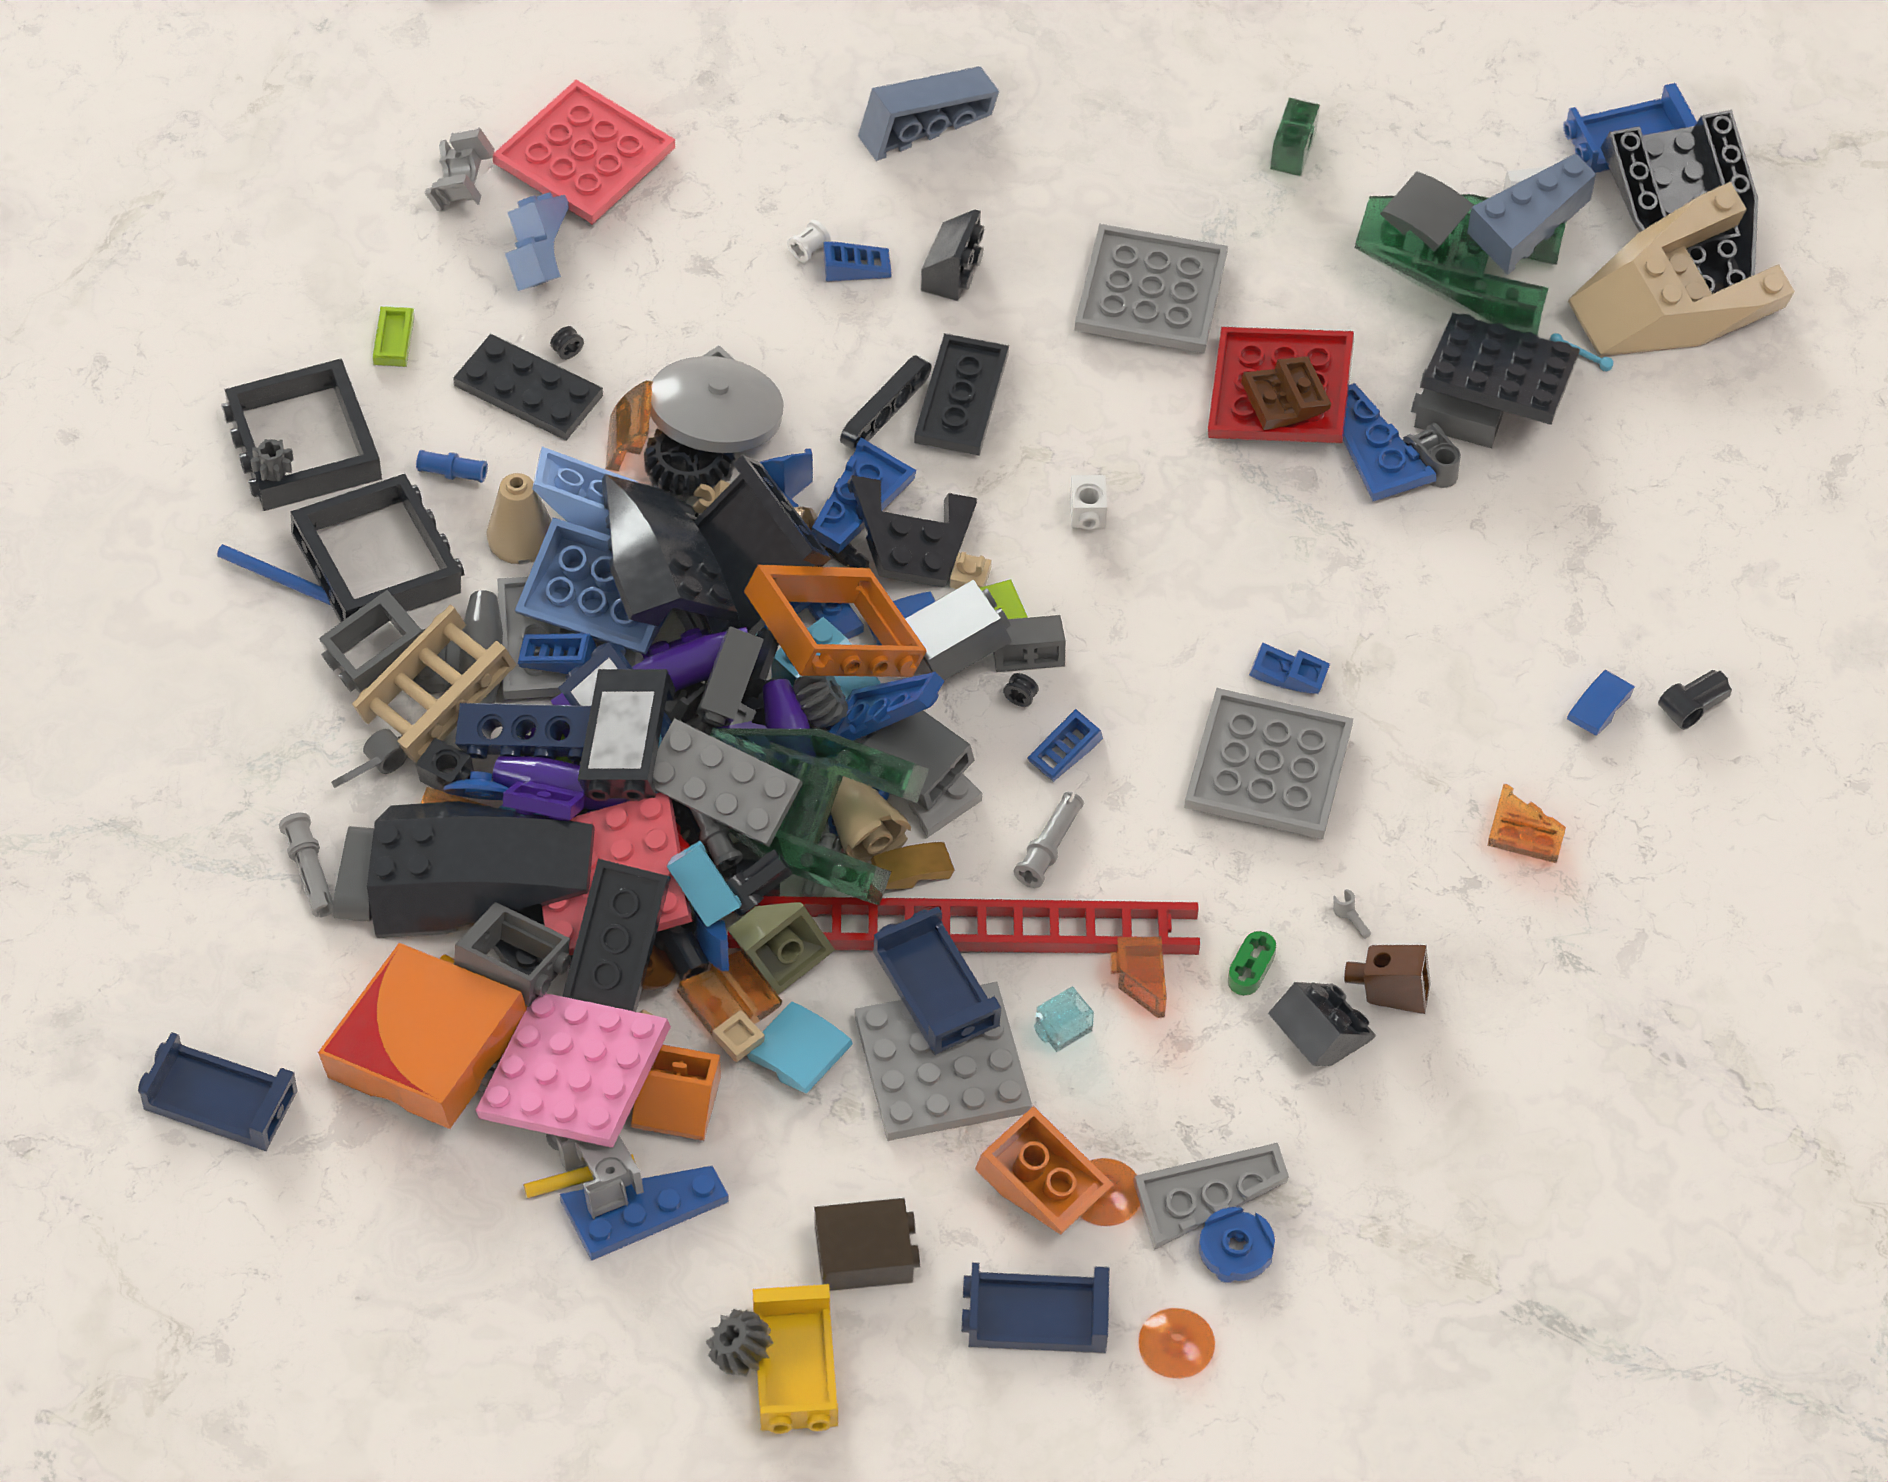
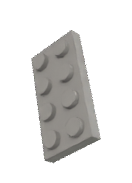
(723, 782)

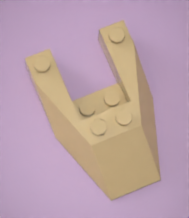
(1657, 297)

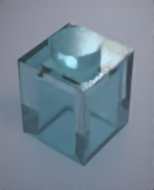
(1063, 1019)

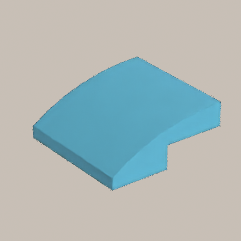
(800, 1047)

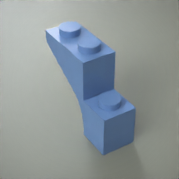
(535, 229)

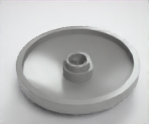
(716, 404)

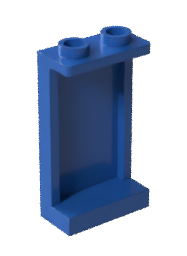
(1652, 116)

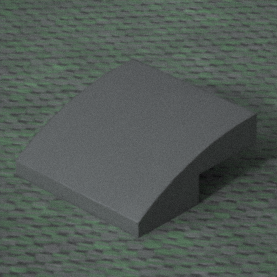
(1426, 209)

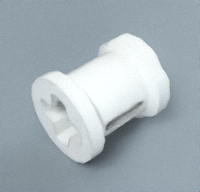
(808, 241)

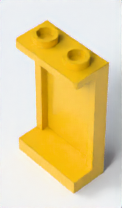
(799, 1375)

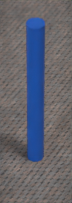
(272, 572)

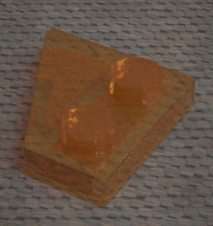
(1525, 828)

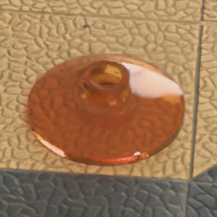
(1120, 1201)
(1176, 1357)

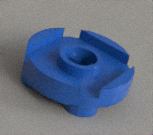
(1230, 1263)

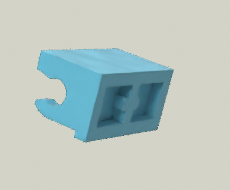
(703, 884)

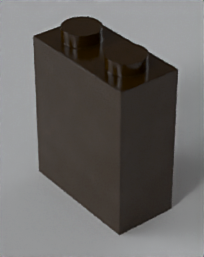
(865, 1244)

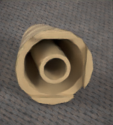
(517, 520)
(866, 821)

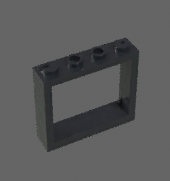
(313, 481)
(361, 501)

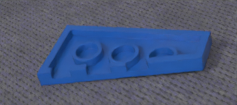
(1378, 451)
(838, 518)
(886, 703)
(663, 1204)

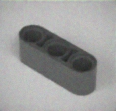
(351, 892)

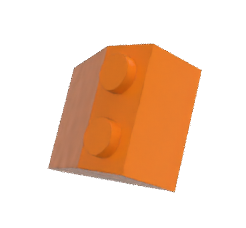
(1042, 1172)

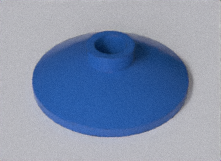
(477, 787)

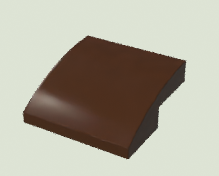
(1286, 393)

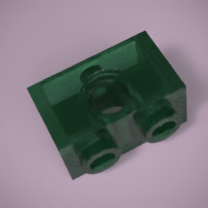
(1295, 136)

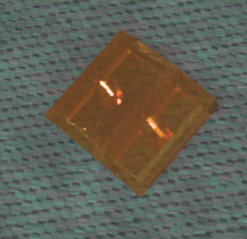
(629, 425)
(721, 994)

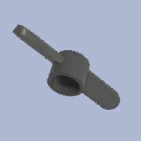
(382, 752)

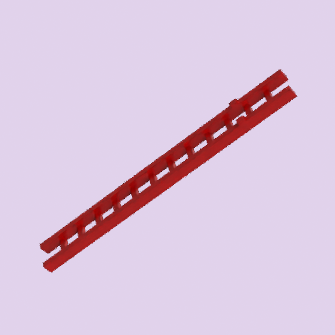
(1004, 908)

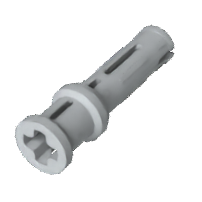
(1043, 850)
(304, 851)

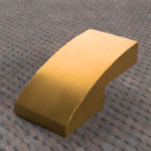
(915, 863)

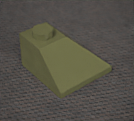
(781, 942)

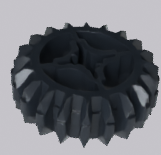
(684, 468)

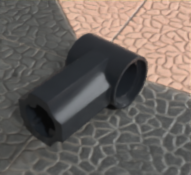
(1689, 702)
(759, 880)
(682, 950)

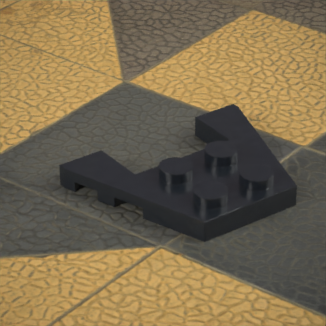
(912, 546)

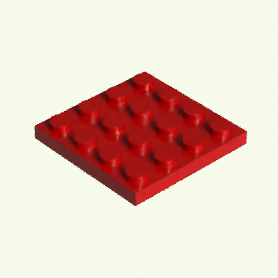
(1259, 349)

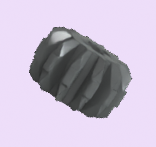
(821, 699)
(739, 1342)

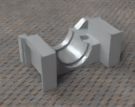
(460, 168)
(610, 1169)

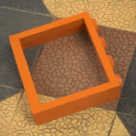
(777, 585)

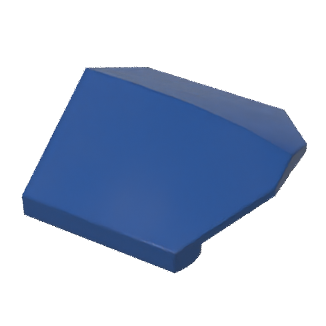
(791, 472)

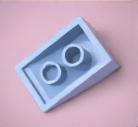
(573, 489)

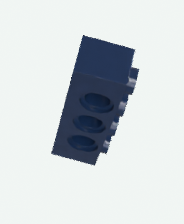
(479, 720)

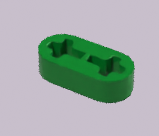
(1259, 966)

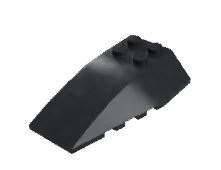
(662, 558)
(457, 858)

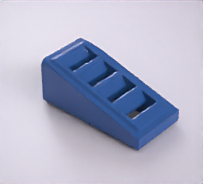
(838, 268)
(578, 647)
(1065, 730)

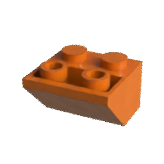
(678, 1093)

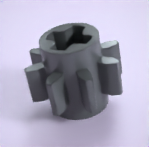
(272, 460)

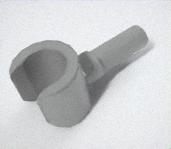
(1347, 910)

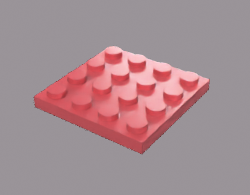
(584, 151)
(632, 835)

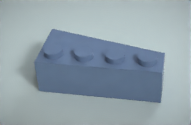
(924, 108)

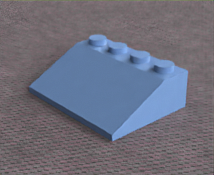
(577, 591)

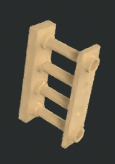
(441, 714)

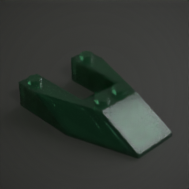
(1459, 268)
(820, 764)

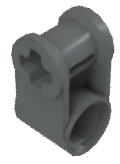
(1438, 453)

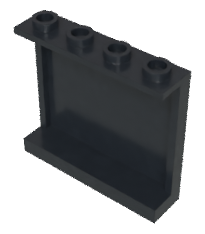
(755, 527)

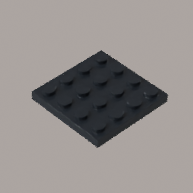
(1501, 368)

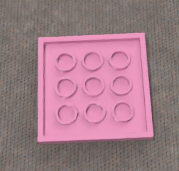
(573, 1069)

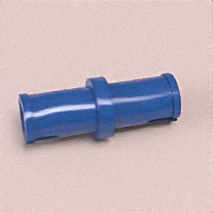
(451, 466)

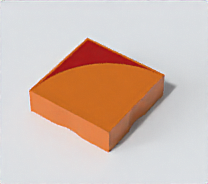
(423, 1035)

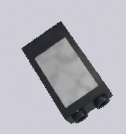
(624, 733)

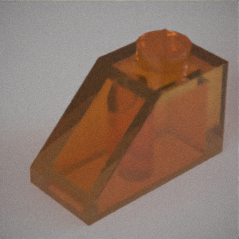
(1141, 972)

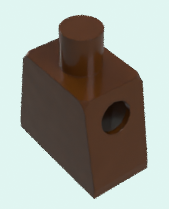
(1393, 976)

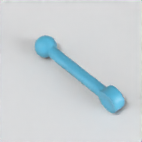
(1605, 363)

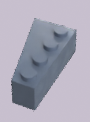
(1530, 211)

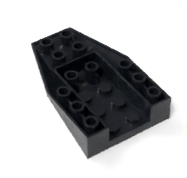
(1676, 166)

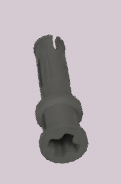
(717, 841)

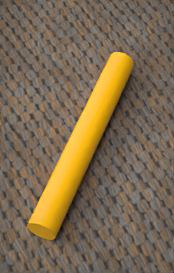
(559, 1181)

